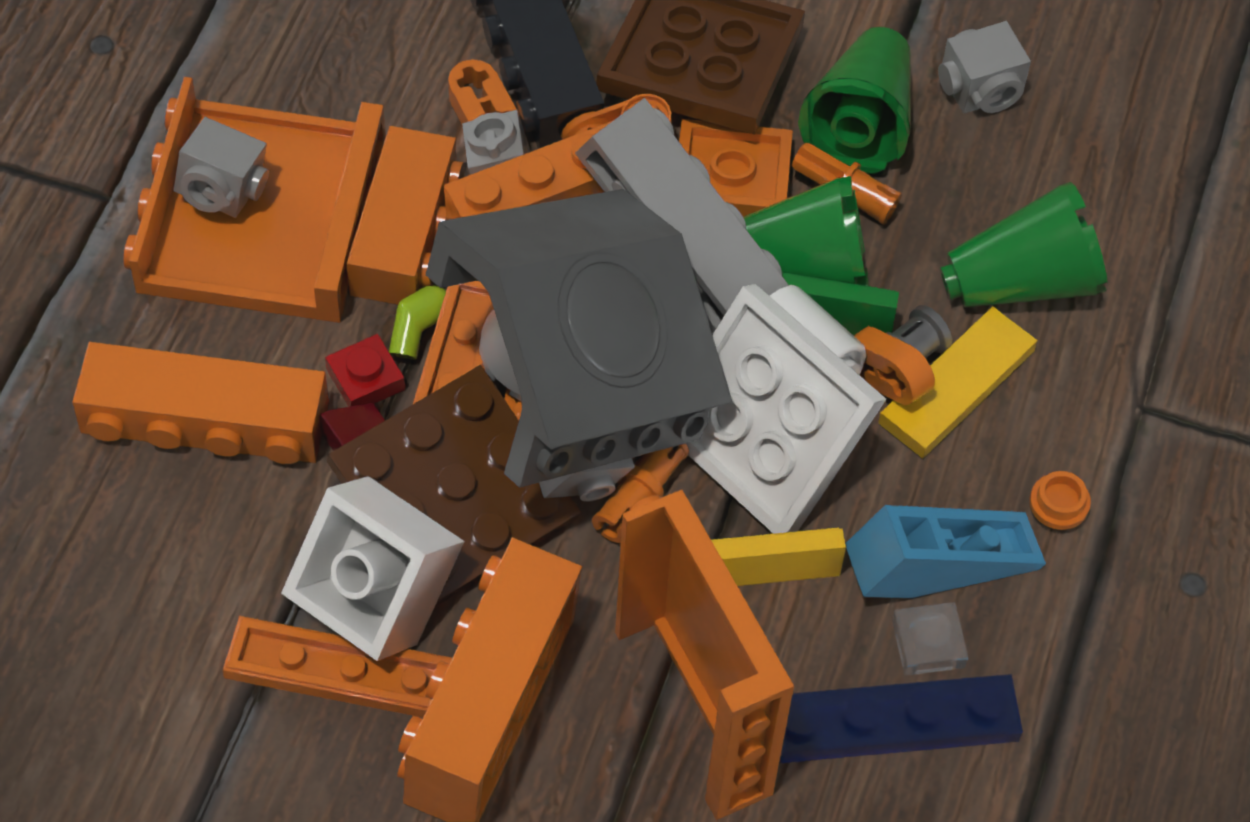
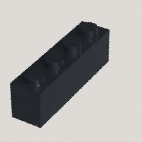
(541, 64)

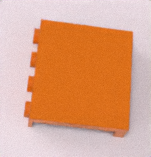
(285, 247)
(684, 590)

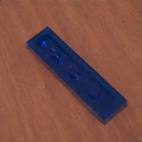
(901, 718)

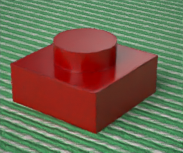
(365, 372)

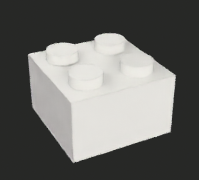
(372, 567)

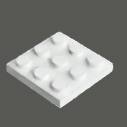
(790, 413)

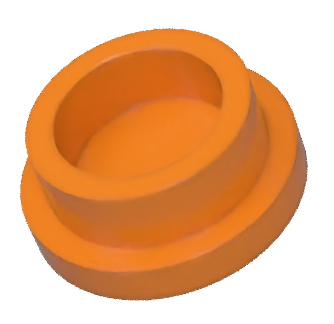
(1060, 500)

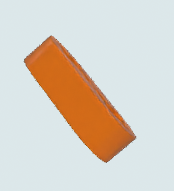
(463, 99)
(894, 367)

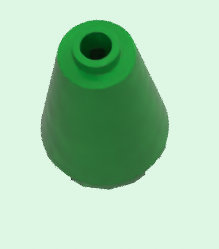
(863, 102)
(814, 233)
(1029, 256)

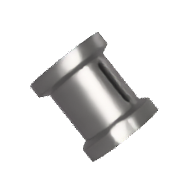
(925, 331)

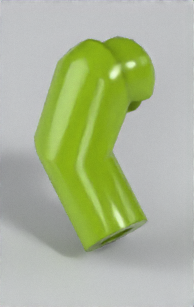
(412, 317)

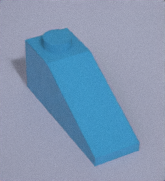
(940, 549)

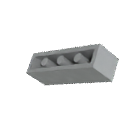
(650, 164)

